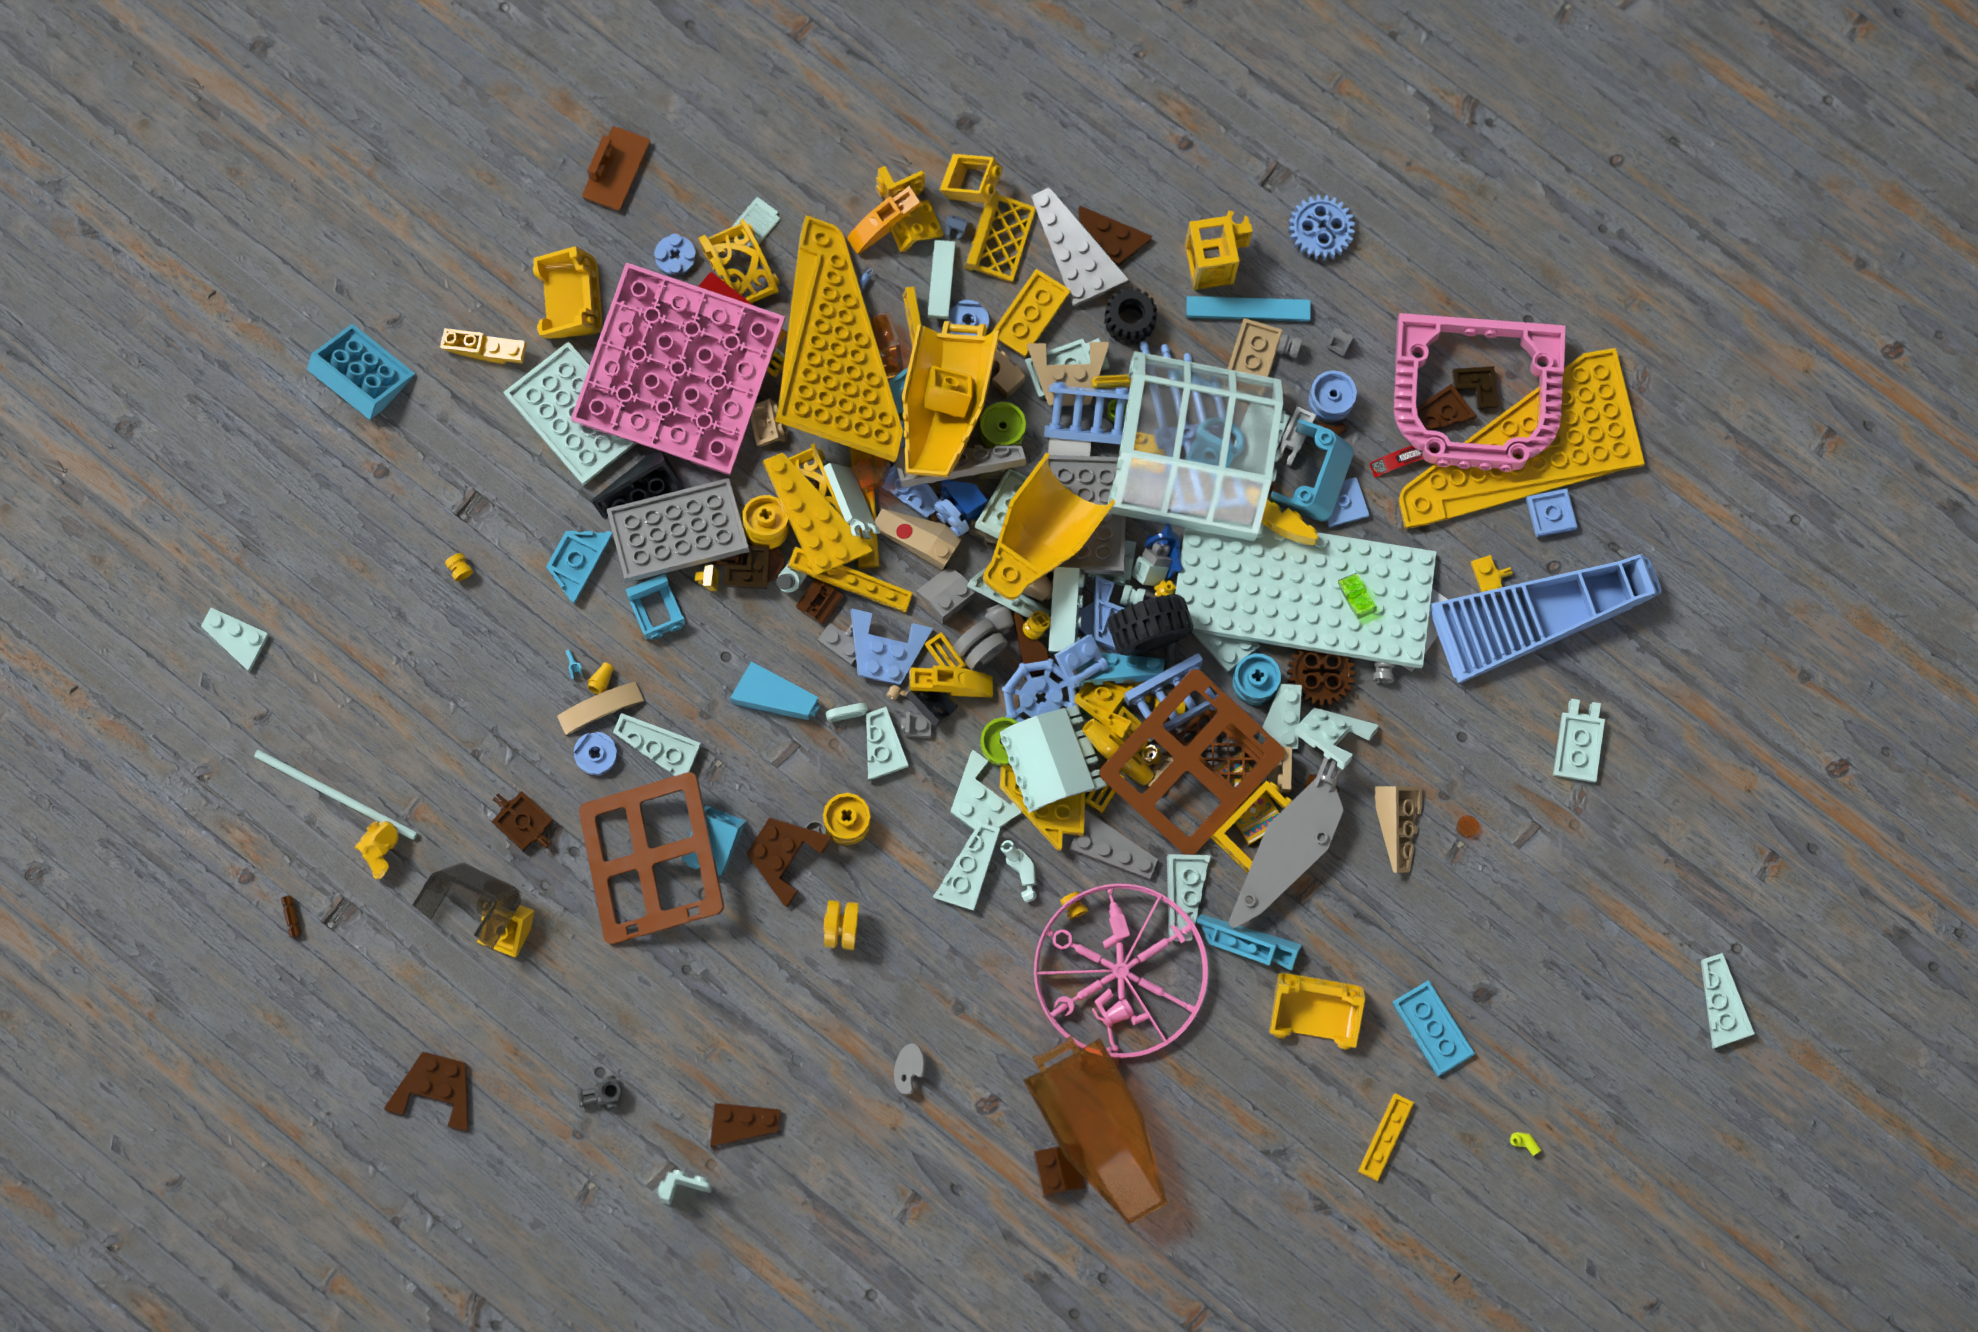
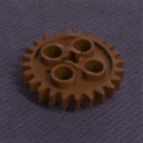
(1321, 692)

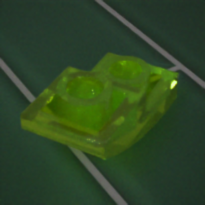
(1357, 596)

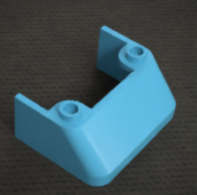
(1320, 501)

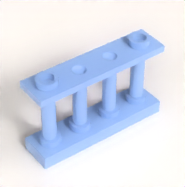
(1075, 431)
(1155, 686)

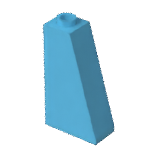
(773, 694)

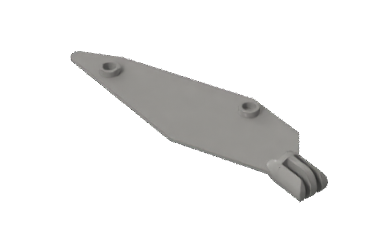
(1291, 844)

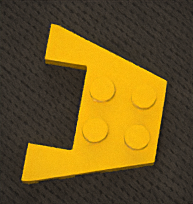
(1104, 701)

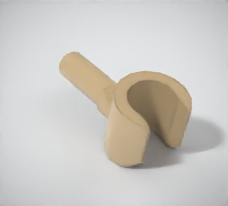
(894, 692)

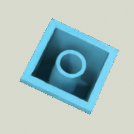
(724, 836)

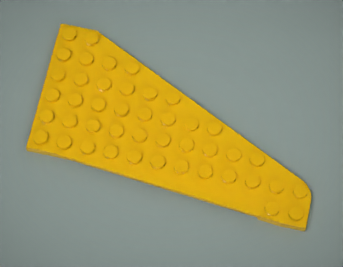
(831, 360)
(1592, 441)

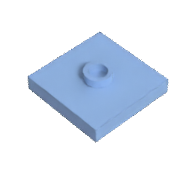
(1349, 505)
(1551, 513)

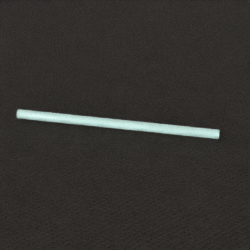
(333, 793)

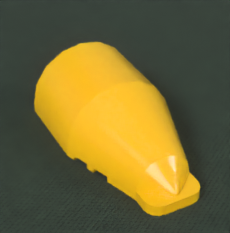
(1040, 531)

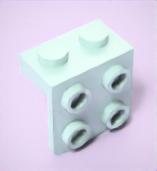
(667, 1187)

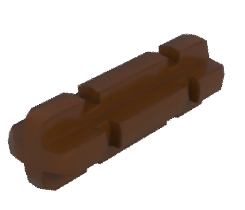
(291, 916)

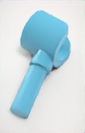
(574, 666)

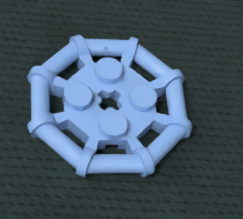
(1036, 685)

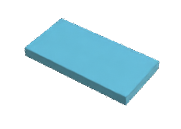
(1433, 1028)

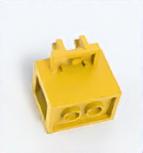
(1217, 270)

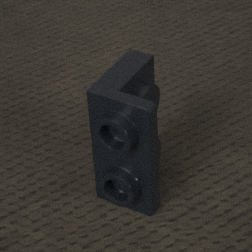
(934, 705)

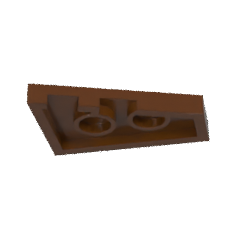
(1444, 410)
(742, 1122)

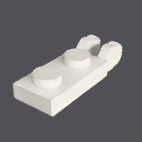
(1293, 439)

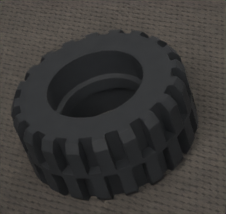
(1150, 624)

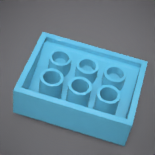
(359, 371)

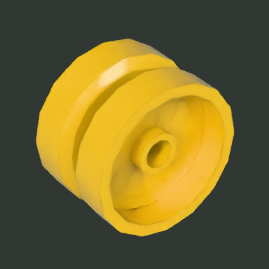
(765, 522)
(848, 806)
(838, 924)

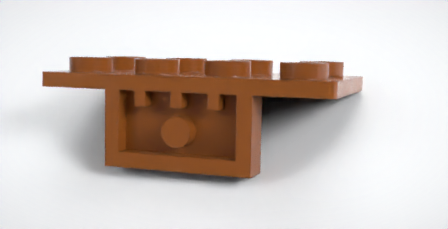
(614, 167)

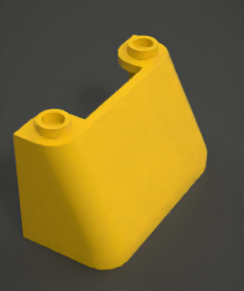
(569, 293)
(1317, 1009)

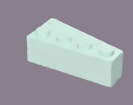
(1065, 608)

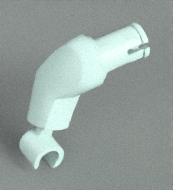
(1024, 866)

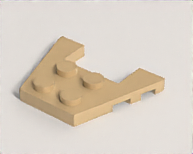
(1072, 374)

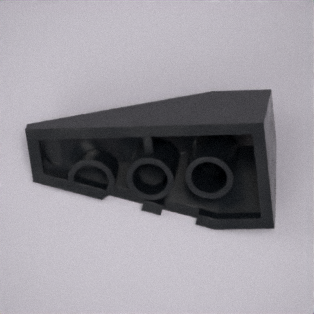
(645, 480)

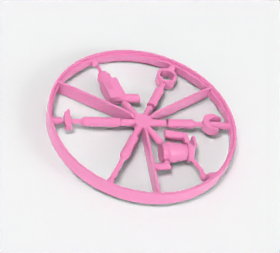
(1121, 1010)

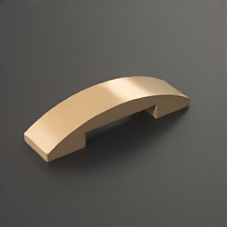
(599, 706)

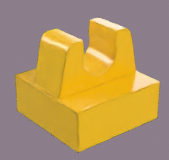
(708, 578)

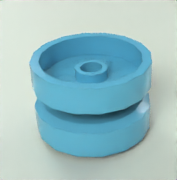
(1245, 683)

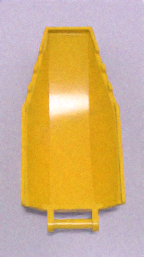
(935, 438)

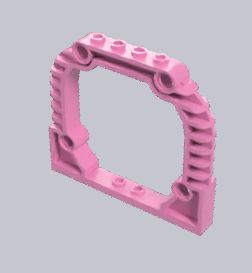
(1541, 341)

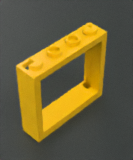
(1229, 846)

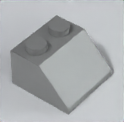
(946, 593)

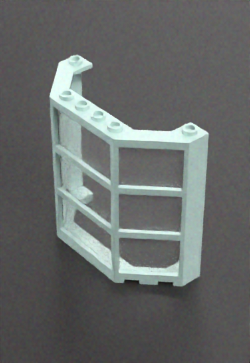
(1198, 446)

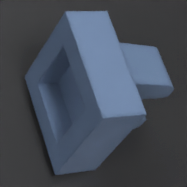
(957, 223)

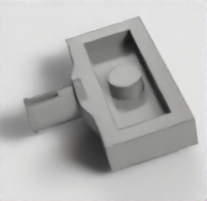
(839, 642)

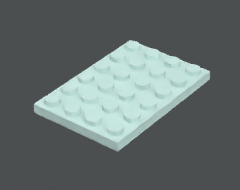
(547, 403)

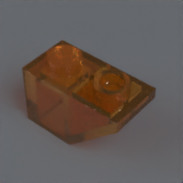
(871, 472)

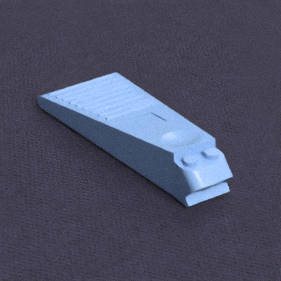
(1533, 614)

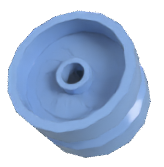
(1343, 397)

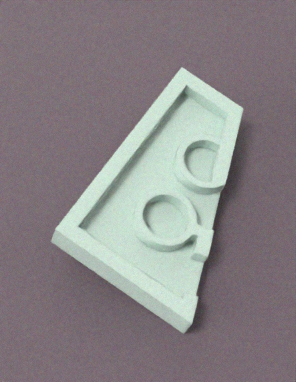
(235, 636)
(1284, 716)

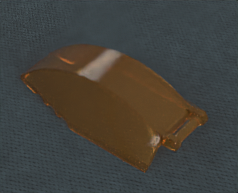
(1099, 1127)

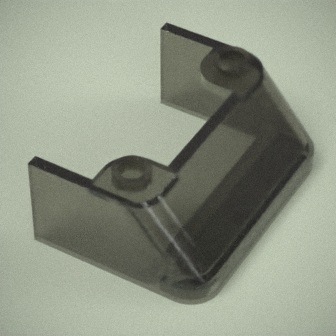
(496, 901)

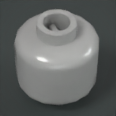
(1001, 618)

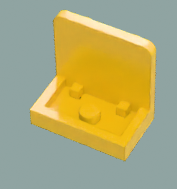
(886, 187)

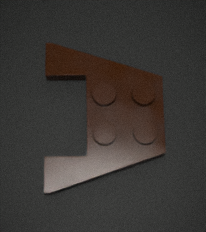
(776, 849)
(438, 1080)

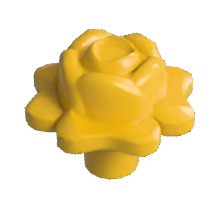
(1164, 588)

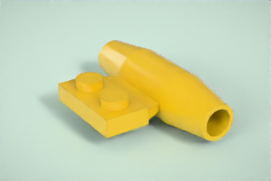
(1108, 742)

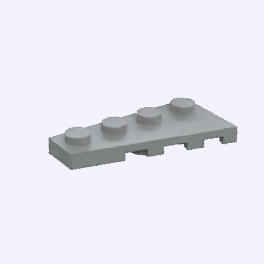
(1112, 848)

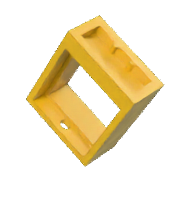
(957, 170)

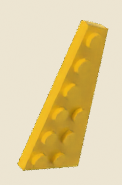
(817, 525)

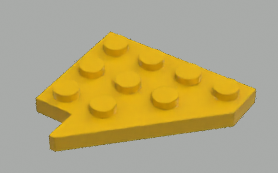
(1052, 820)

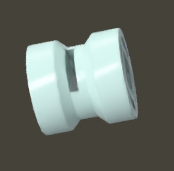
(1131, 596)

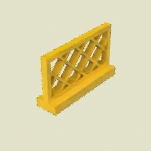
(982, 235)

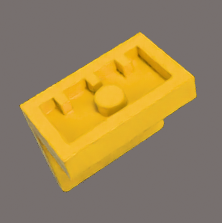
(916, 226)

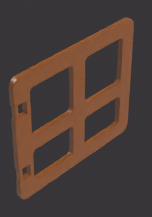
(1187, 759)
(645, 858)

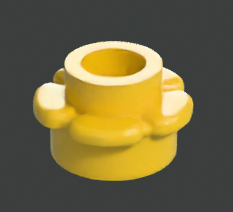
(1151, 749)

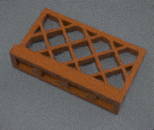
(1236, 736)

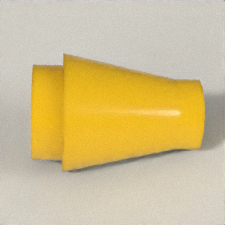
(600, 679)

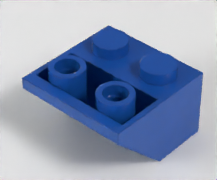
(965, 498)

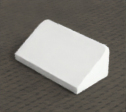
(1069, 447)

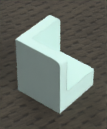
(1147, 573)

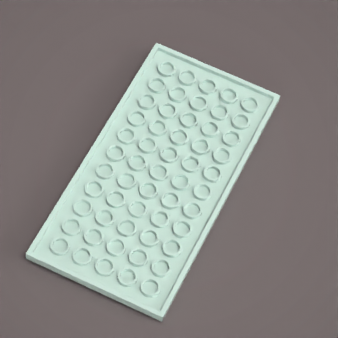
(1292, 596)

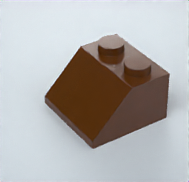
(1056, 1173)

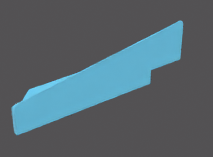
(1249, 942)

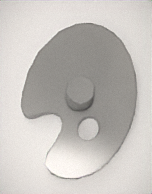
(909, 1063)

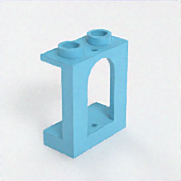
(649, 587)

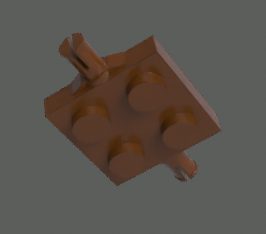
(522, 821)

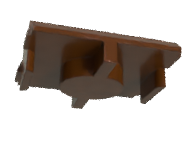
(819, 601)

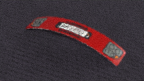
(1397, 459)

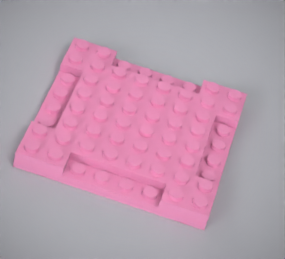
(678, 368)

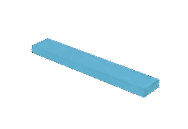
(1248, 308)

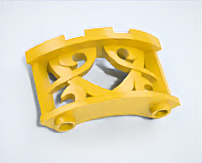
(718, 243)
(809, 471)

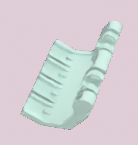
(1051, 758)

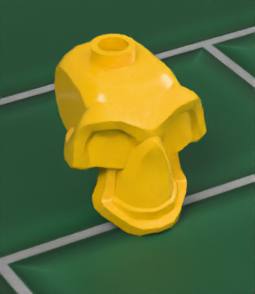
(375, 845)

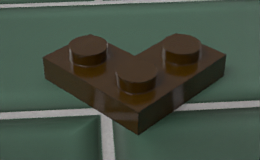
(1478, 379)
(754, 574)

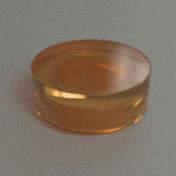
(1467, 826)

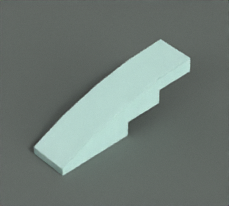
(941, 279)

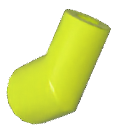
(1525, 1140)

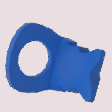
(1171, 539)

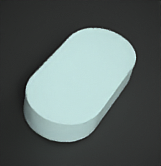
(847, 712)

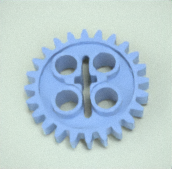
(1309, 239)

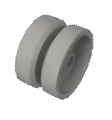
(980, 645)

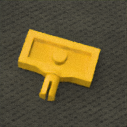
(1487, 574)

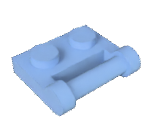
(1077, 655)

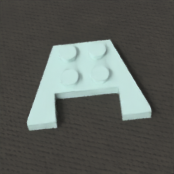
(1327, 729)
(976, 802)

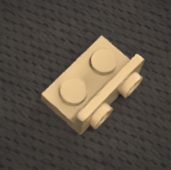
(764, 425)
(1282, 773)

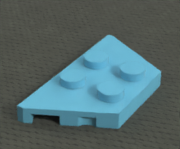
(576, 559)

